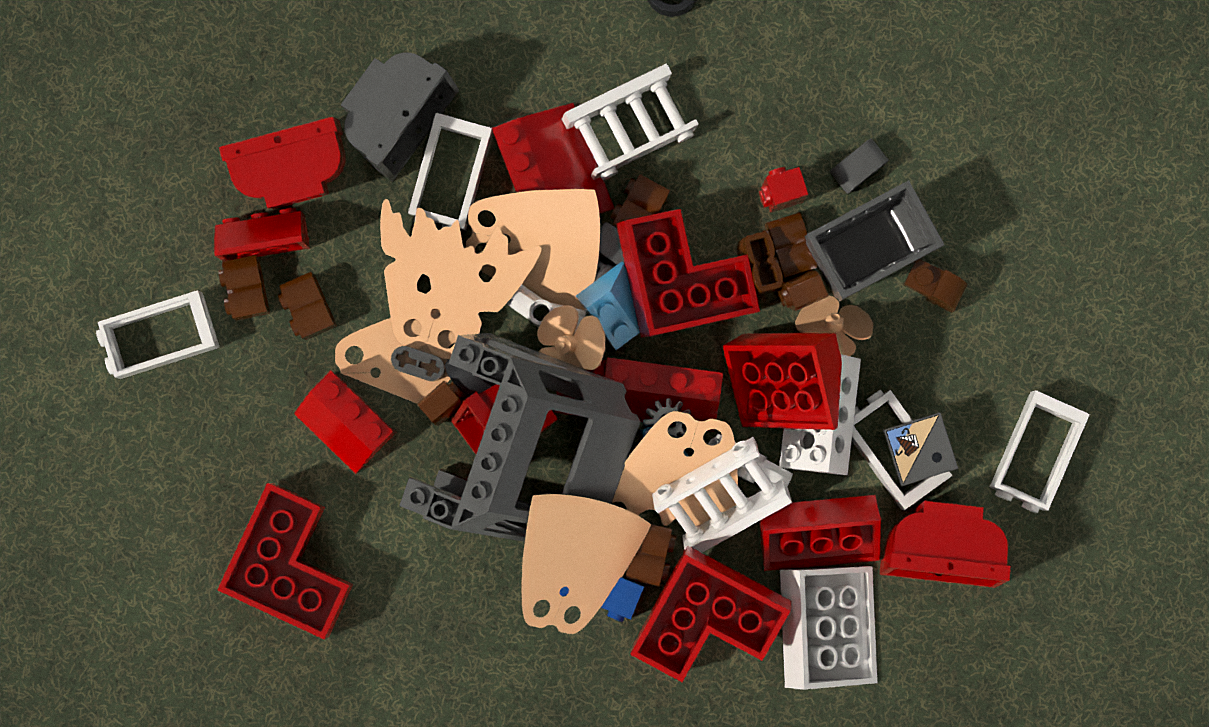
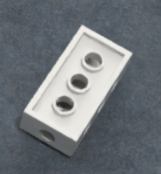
(826, 449)

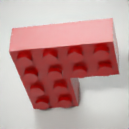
(666, 285)
(270, 569)
(705, 600)

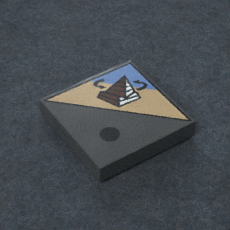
(920, 449)

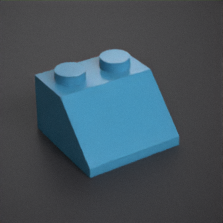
(613, 305)

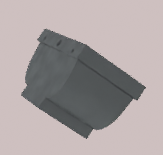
(390, 107)
(873, 241)

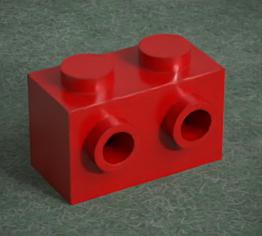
(783, 189)

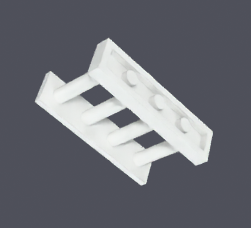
(606, 107)
(739, 517)

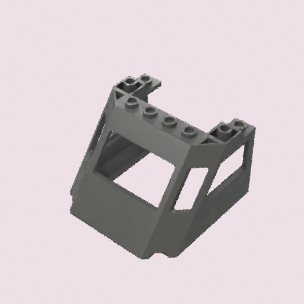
(489, 497)

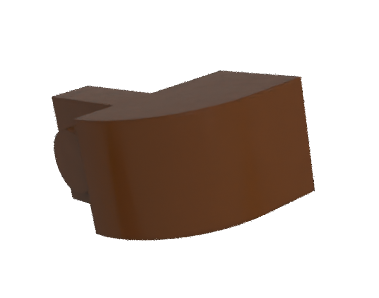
(937, 285)

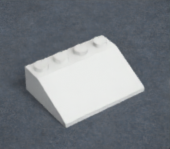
(829, 627)

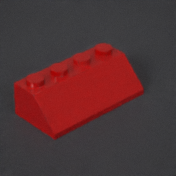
(656, 382)
(821, 533)

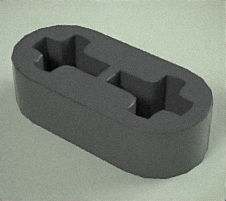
(416, 370)

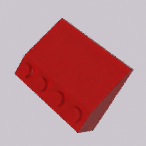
(549, 156)
(786, 379)

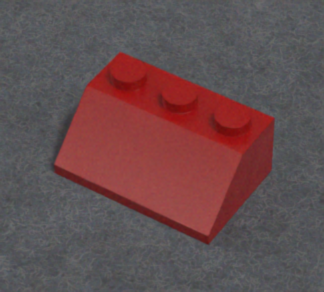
(261, 235)
(344, 421)

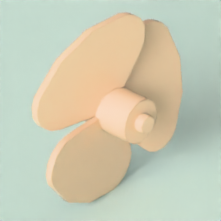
(824, 318)
(580, 349)

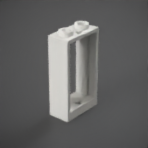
(461, 127)
(202, 319)
(1075, 416)
(919, 490)

